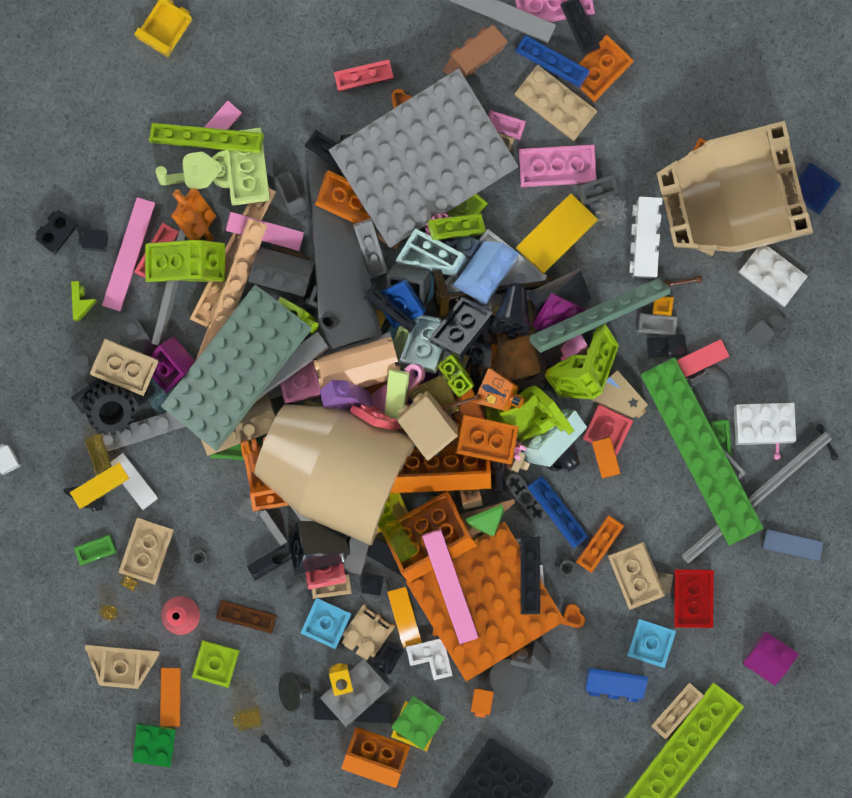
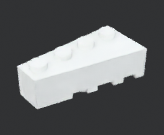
(646, 237)

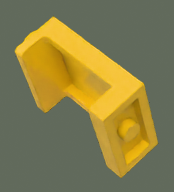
(164, 27)

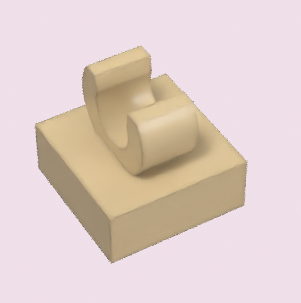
(516, 464)

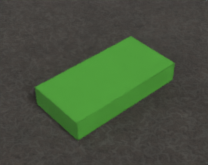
(95, 550)

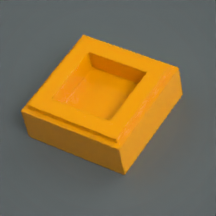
(663, 306)

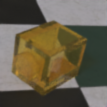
(247, 718)

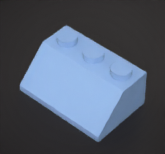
(487, 271)

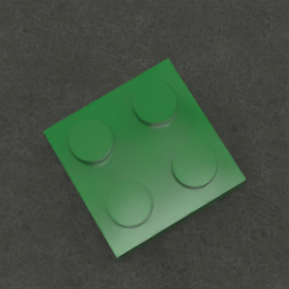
(154, 745)

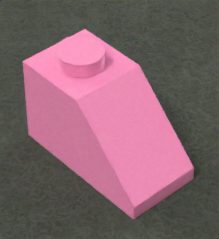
(574, 346)

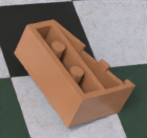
(476, 51)

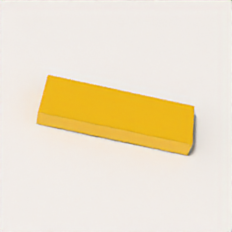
(99, 485)

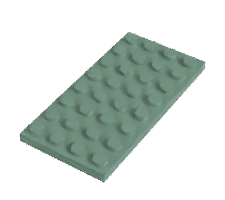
(236, 367)

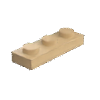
(677, 710)

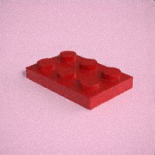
(693, 598)

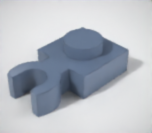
(465, 245)

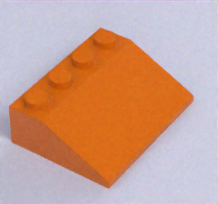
(432, 516)

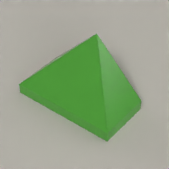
(487, 521)

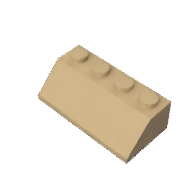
(254, 424)

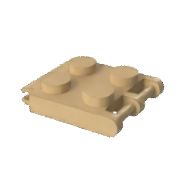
(366, 633)

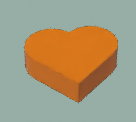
(399, 97)
(573, 617)

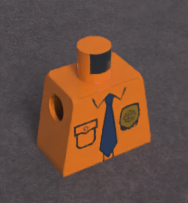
(498, 392)

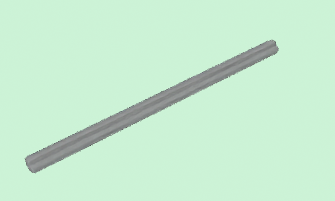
(762, 492)

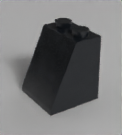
(316, 547)

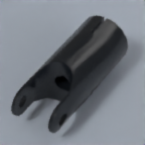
(265, 565)

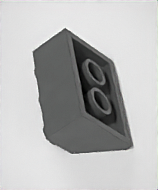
(281, 273)

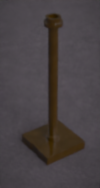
(442, 296)

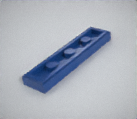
(552, 61)
(557, 511)

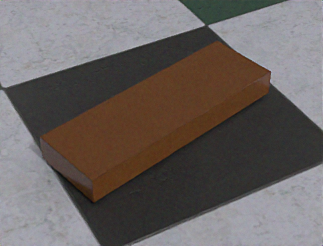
(246, 616)

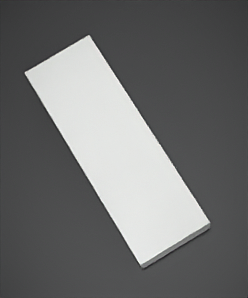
(136, 484)

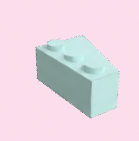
(431, 254)
(551, 445)

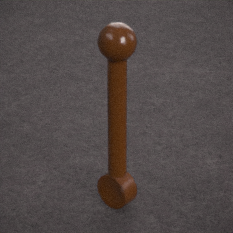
(698, 279)
(445, 407)

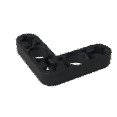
(479, 357)

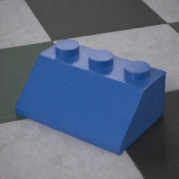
(615, 684)

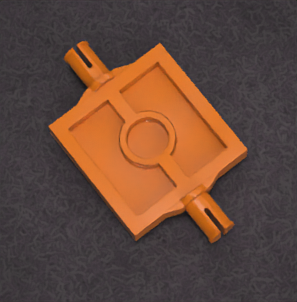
(193, 215)

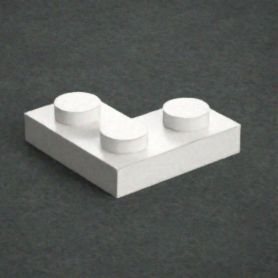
(431, 652)

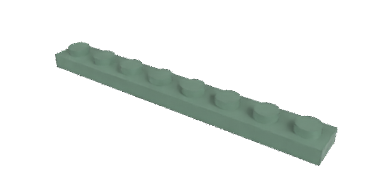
(599, 314)

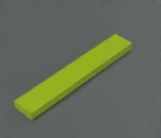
(206, 137)

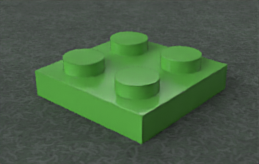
(418, 722)

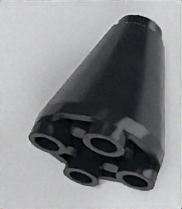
(513, 313)

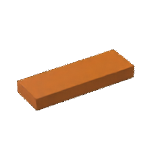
(600, 543)
(170, 697)

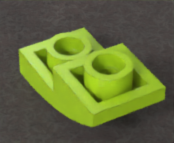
(456, 374)

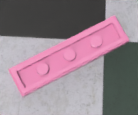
(273, 234)

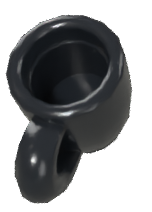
(568, 460)

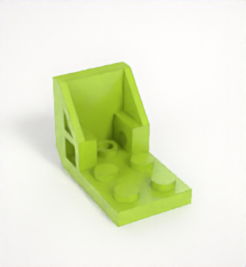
(185, 261)
(590, 380)
(535, 415)

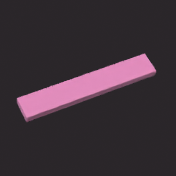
(128, 254)
(450, 586)

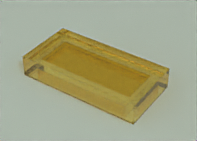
(98, 453)

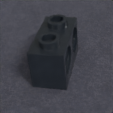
(61, 235)

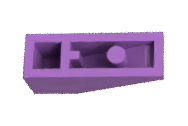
(344, 394)

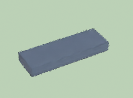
(792, 545)

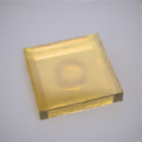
(439, 391)

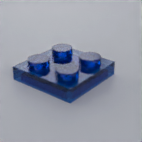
(817, 188)

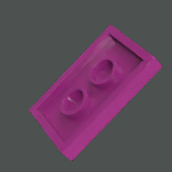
(554, 311)

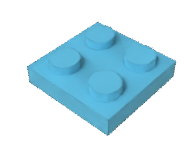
(325, 623)
(651, 643)

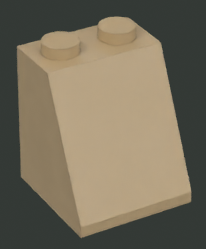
(427, 424)

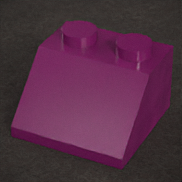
(172, 364)
(770, 658)

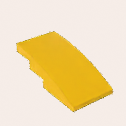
(557, 233)

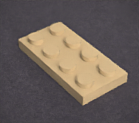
(555, 103)

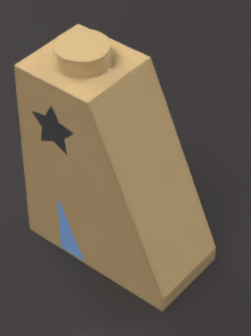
(621, 397)

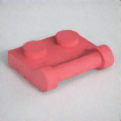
(375, 417)

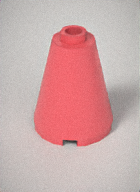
(188, 613)

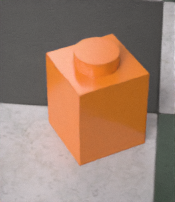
(481, 702)

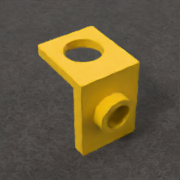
(337, 672)

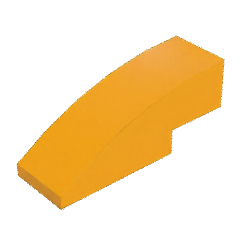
(404, 617)

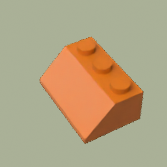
(375, 757)

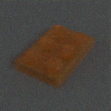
(515, 359)

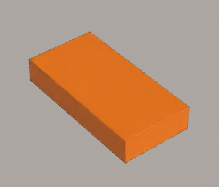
(606, 457)

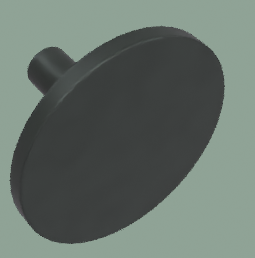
(291, 691)

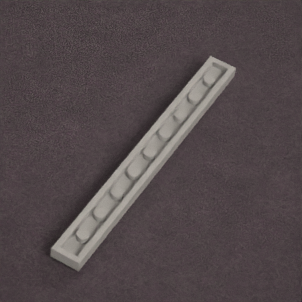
(153, 427)

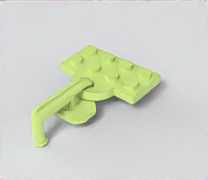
(238, 170)

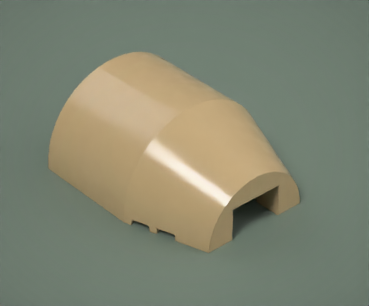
(735, 193)
(332, 466)

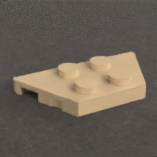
(120, 665)

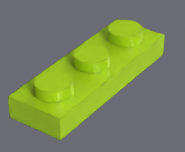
(456, 226)

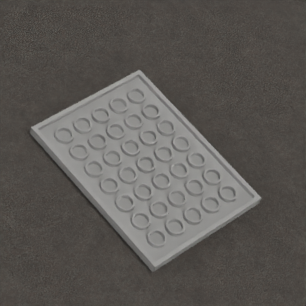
(423, 157)

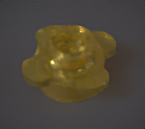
(108, 612)

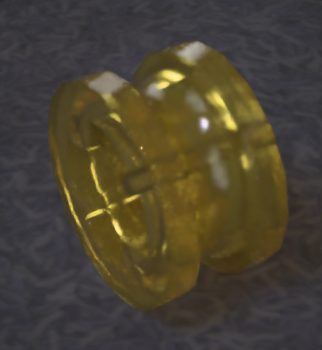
(129, 583)

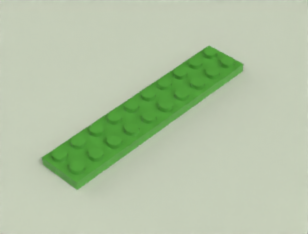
(701, 451)

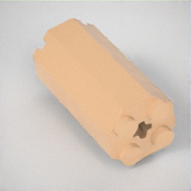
(360, 365)

